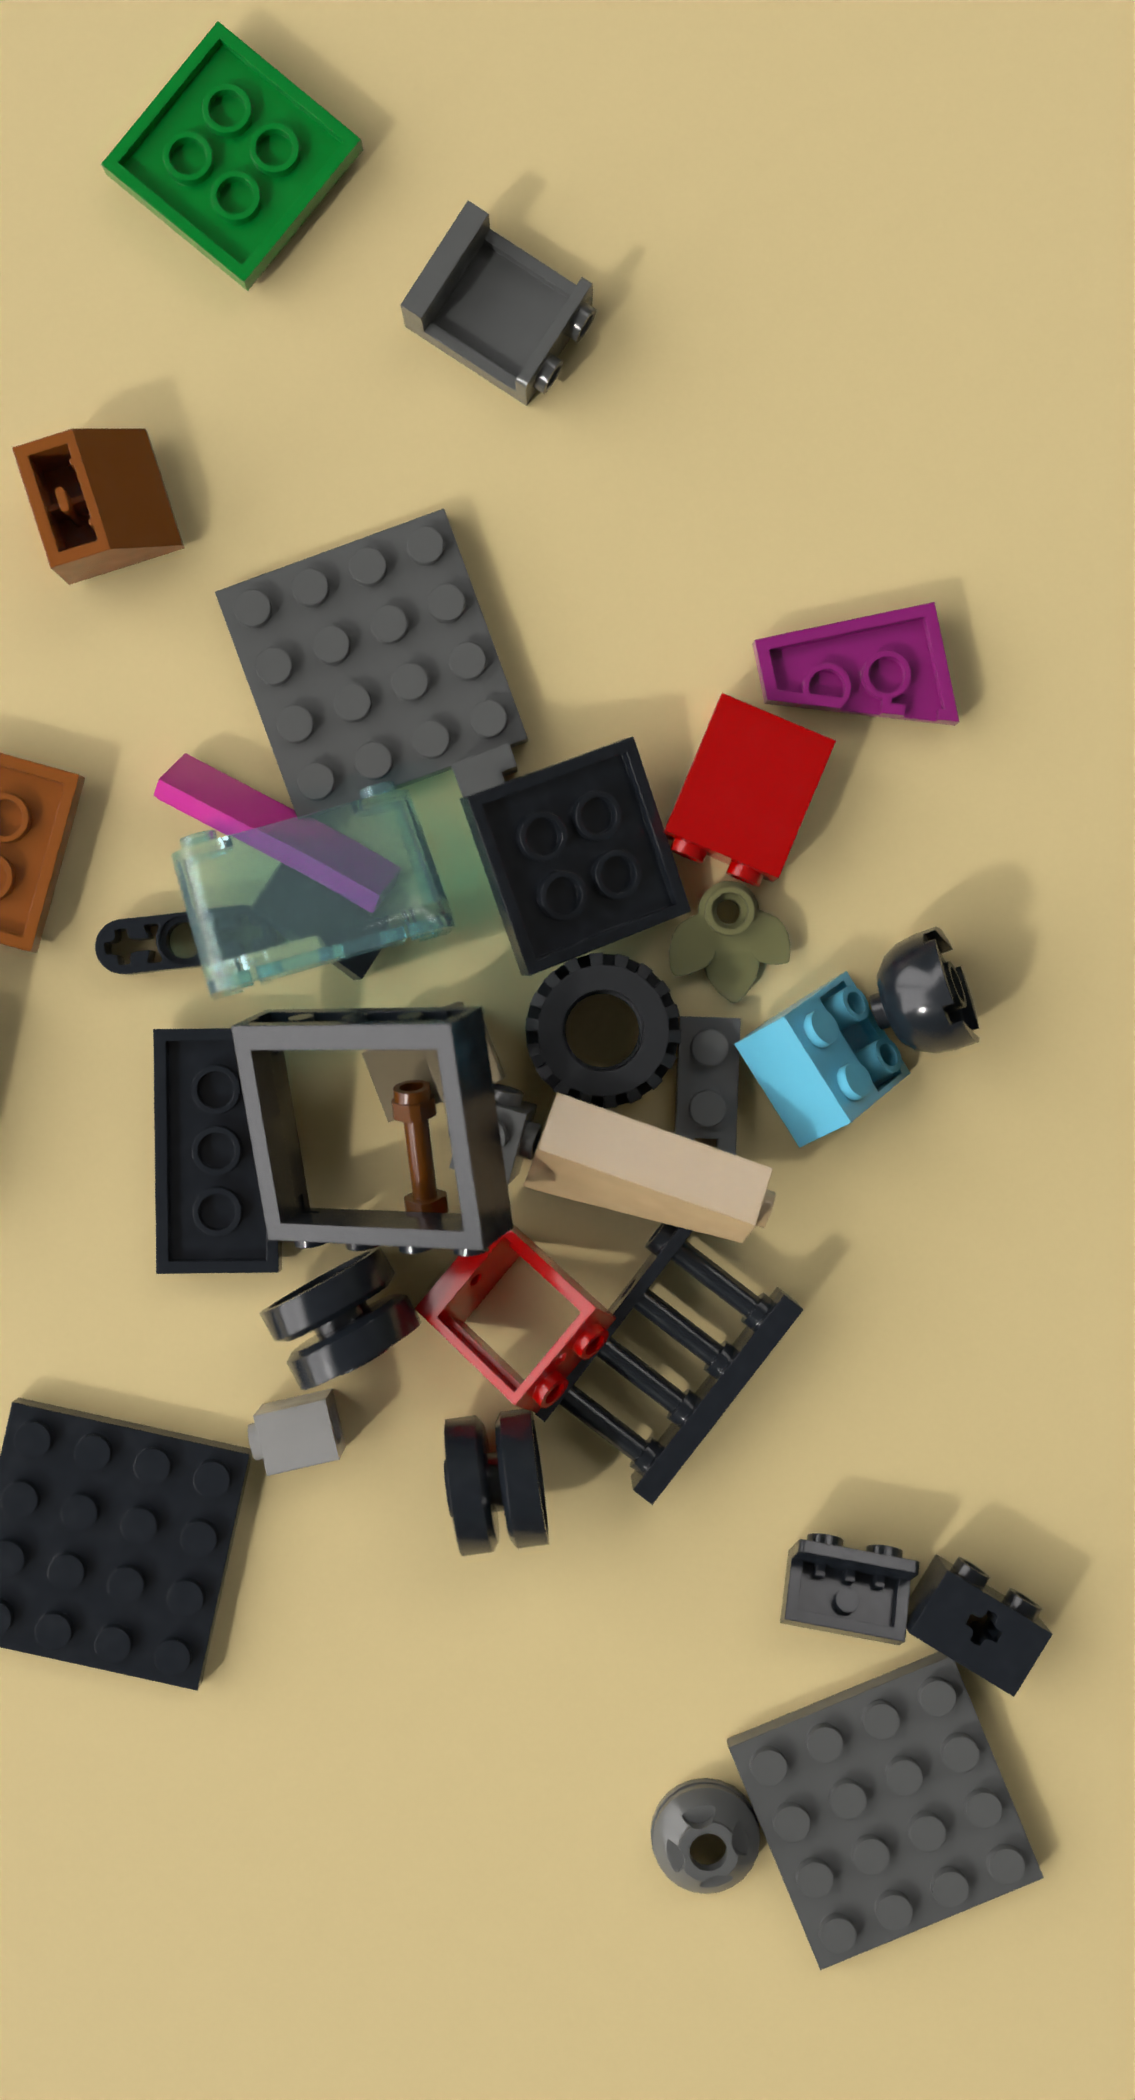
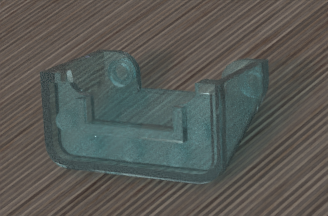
(310, 890)

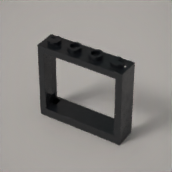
(470, 1112)

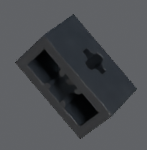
(996, 1651)

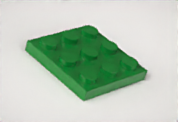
(232, 156)

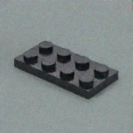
(205, 1160)

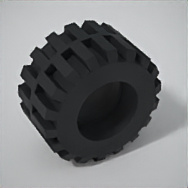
(655, 1016)

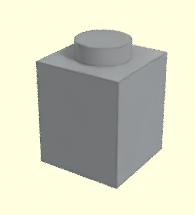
(297, 1432)

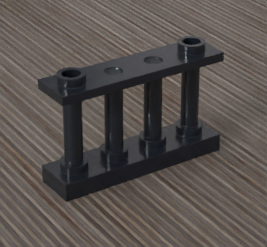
(727, 1364)

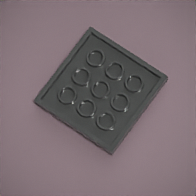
(371, 664)
(884, 1808)

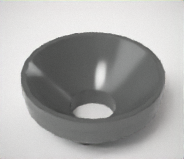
(701, 1809)

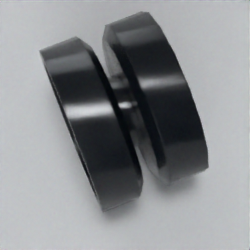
(344, 1324)
(487, 1482)

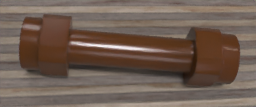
(414, 1106)

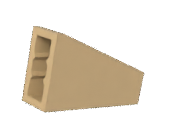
(648, 1172)

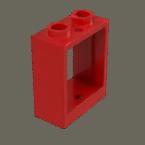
(471, 1280)

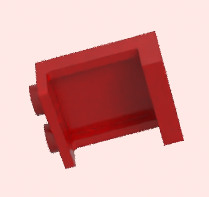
(747, 791)

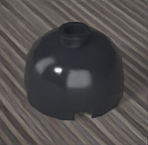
(925, 995)

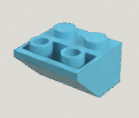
(823, 1060)

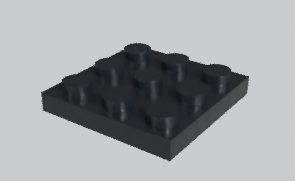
(576, 855)

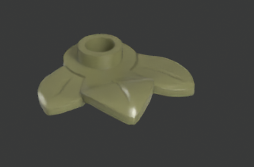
(730, 950)

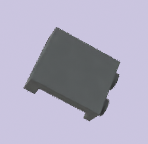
(497, 307)

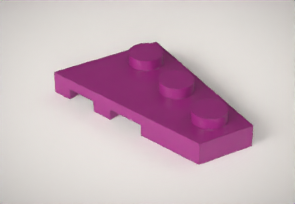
(863, 666)

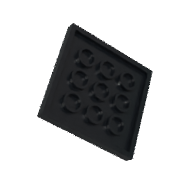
(114, 1541)

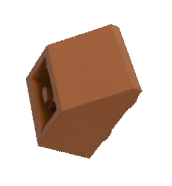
(97, 500)

